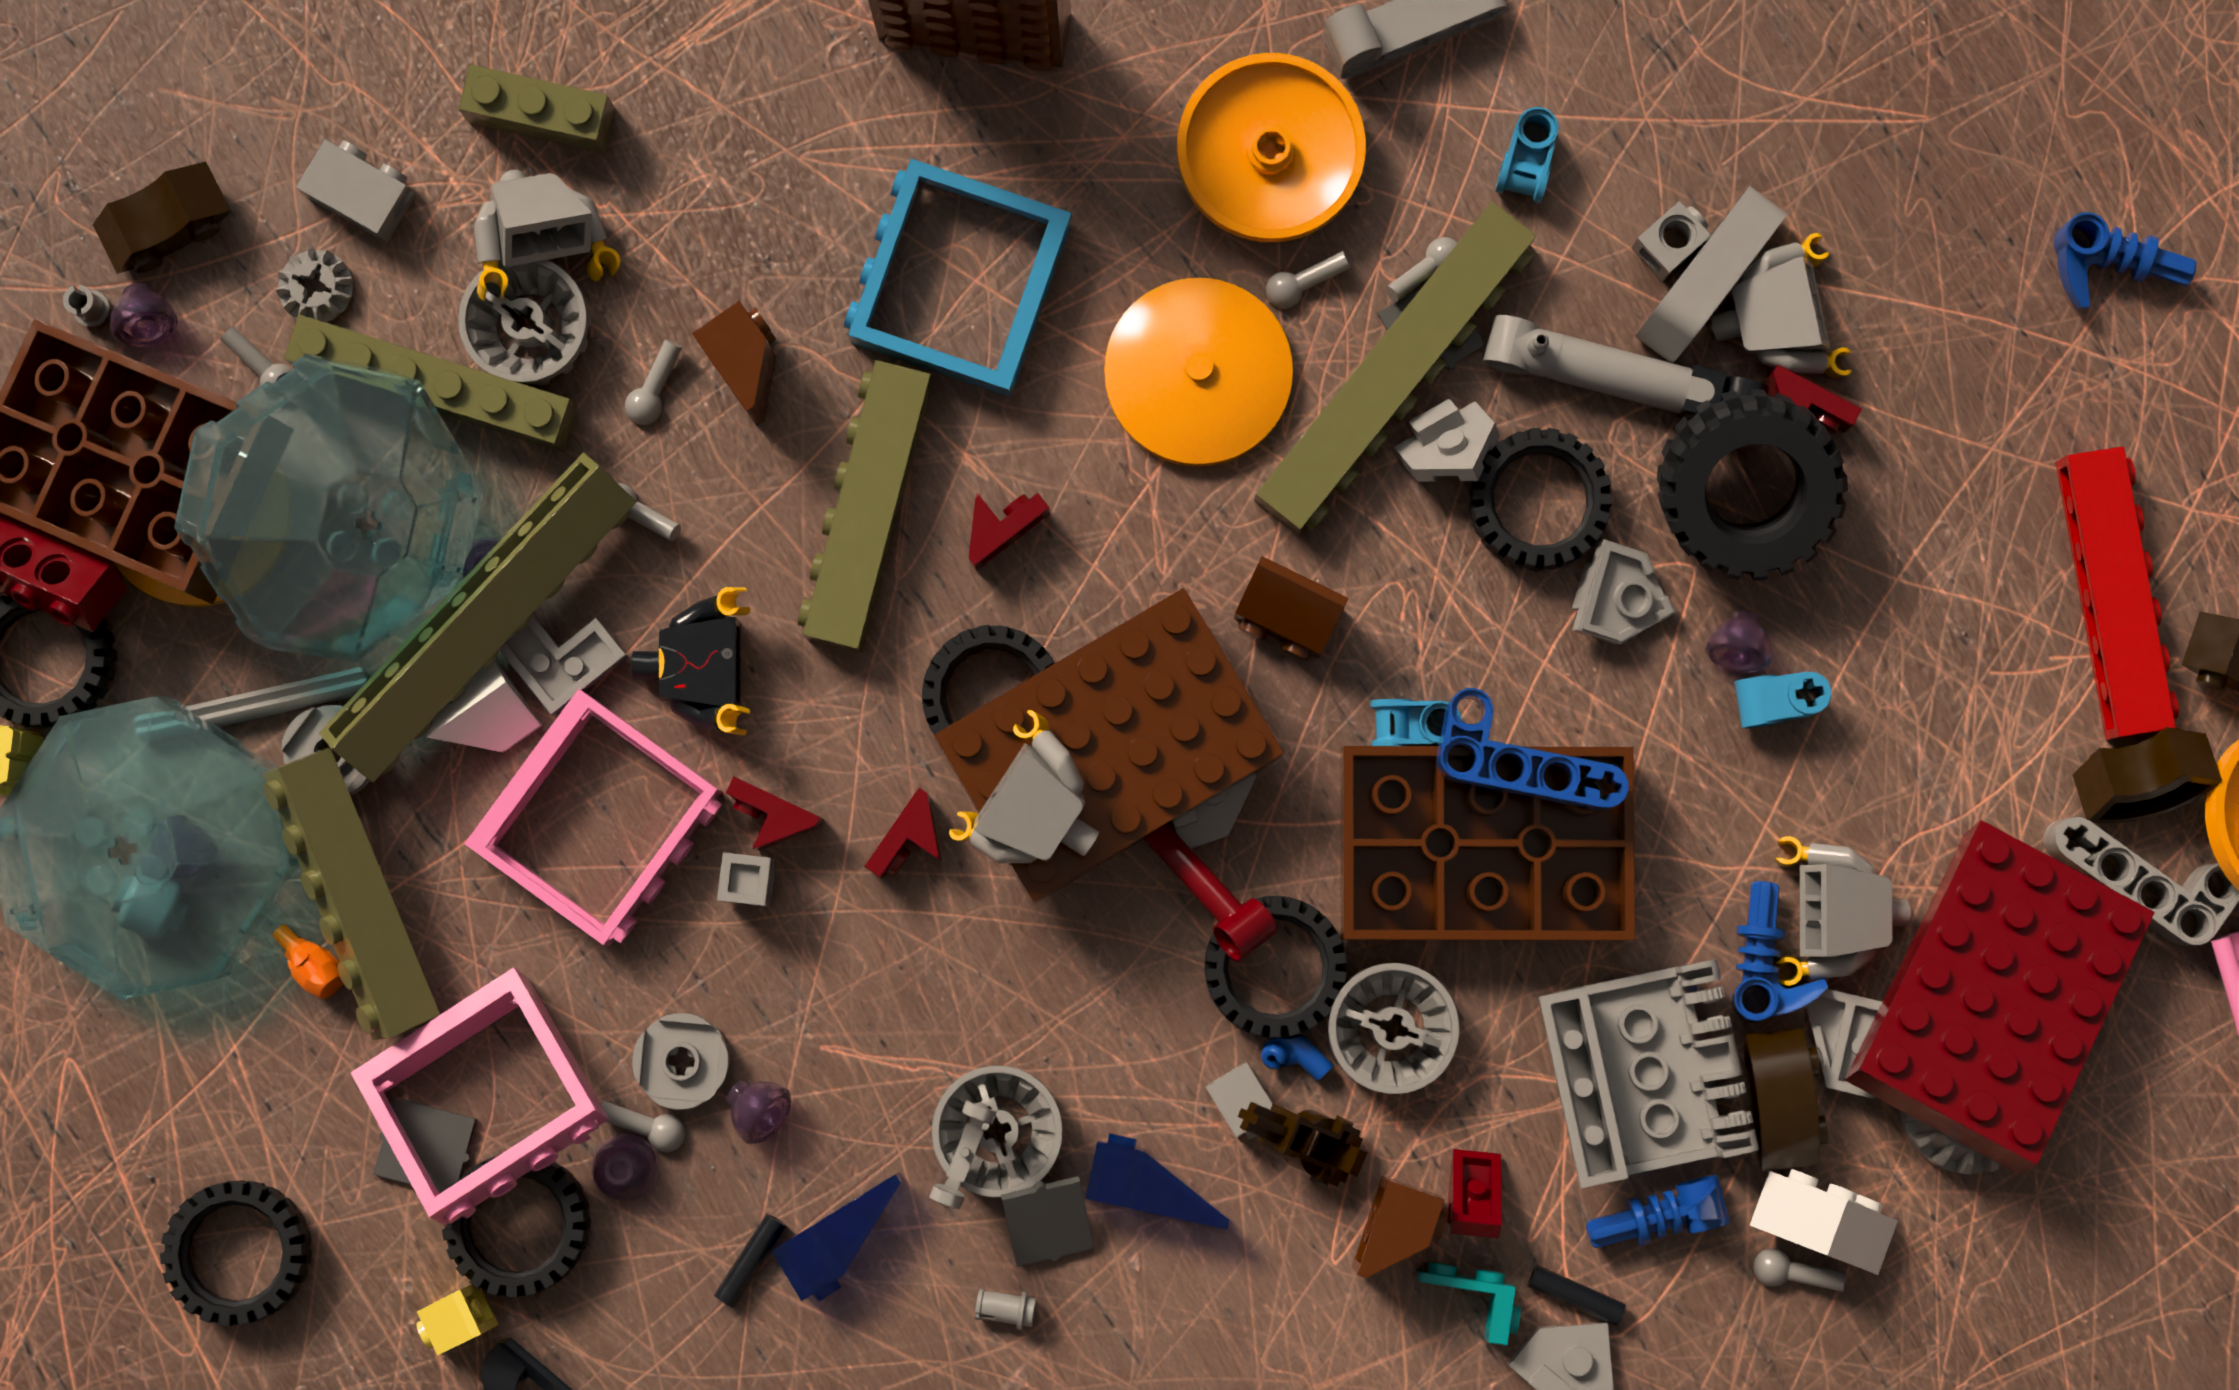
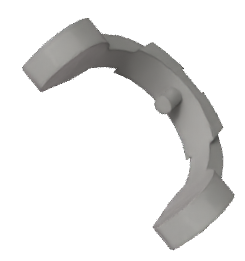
(948, 1193)

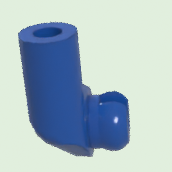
(1295, 1051)

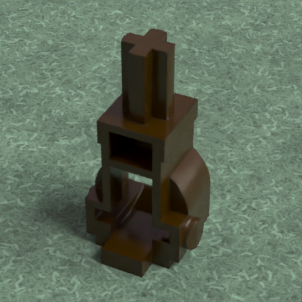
(1333, 1151)

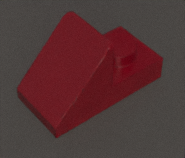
(1827, 407)
(993, 536)
(783, 817)
(913, 824)
(1475, 1194)

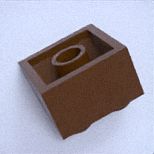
(742, 355)
(1289, 609)
(1398, 1226)

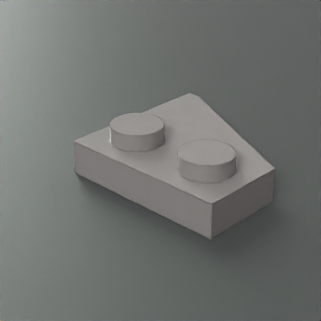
(1839, 1028)

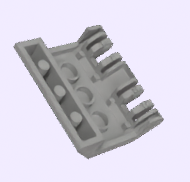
(1644, 1074)

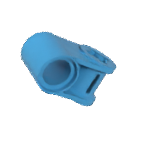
(1527, 163)
(1773, 698)
(1409, 722)

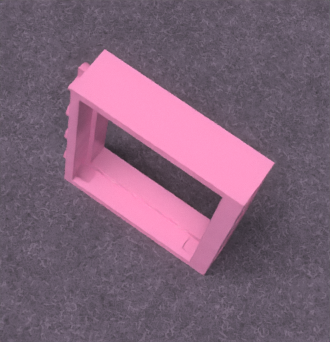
(533, 774)
(440, 1037)

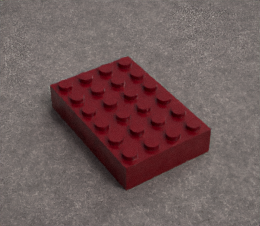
(2000, 997)

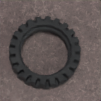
(1591, 474)
(966, 644)
(80, 698)
(1311, 1012)
(179, 1242)
(564, 1259)

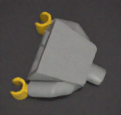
(537, 222)
(1782, 312)
(1032, 804)
(1842, 911)

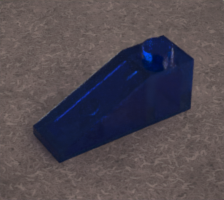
(1140, 1182)
(828, 1248)

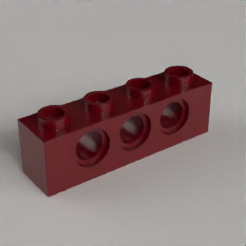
(56, 575)

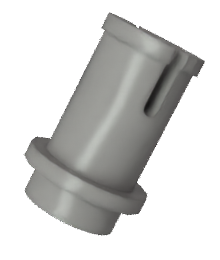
(88, 306)
(1006, 1308)

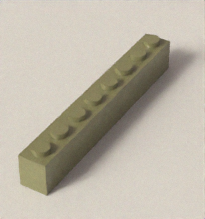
(1395, 368)
(478, 618)

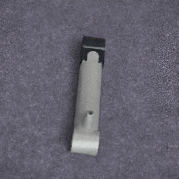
(1525, 348)

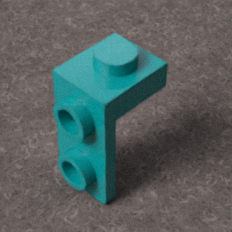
(1502, 1315)

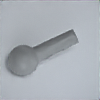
(1434, 256)
(1286, 288)
(253, 357)
(644, 404)
(651, 519)
(664, 1132)
(1774, 1268)

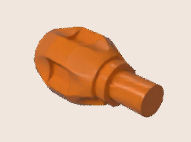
(309, 963)

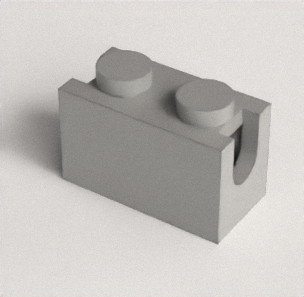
(356, 190)

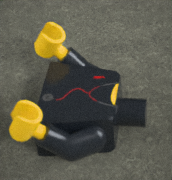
(700, 663)

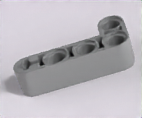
(1374, 37)
(1711, 275)
(2136, 872)

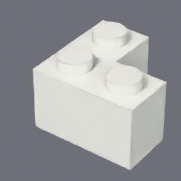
(1826, 1222)

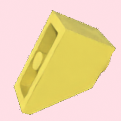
(455, 1319)

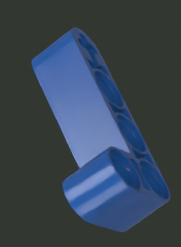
(1531, 762)

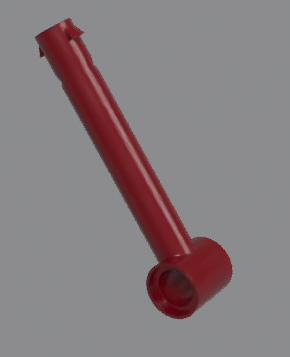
(1240, 925)

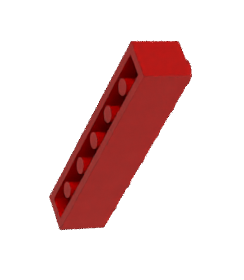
(2116, 593)

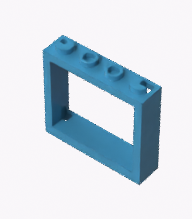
(1031, 304)

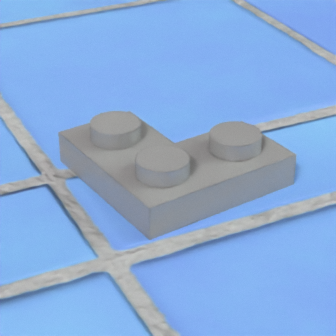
(560, 671)

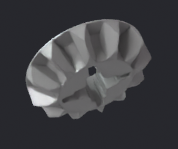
(333, 275)

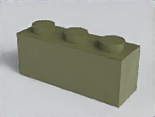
(537, 108)

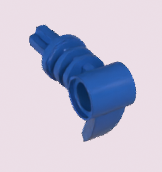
(2113, 248)
(1759, 956)
(1698, 1206)

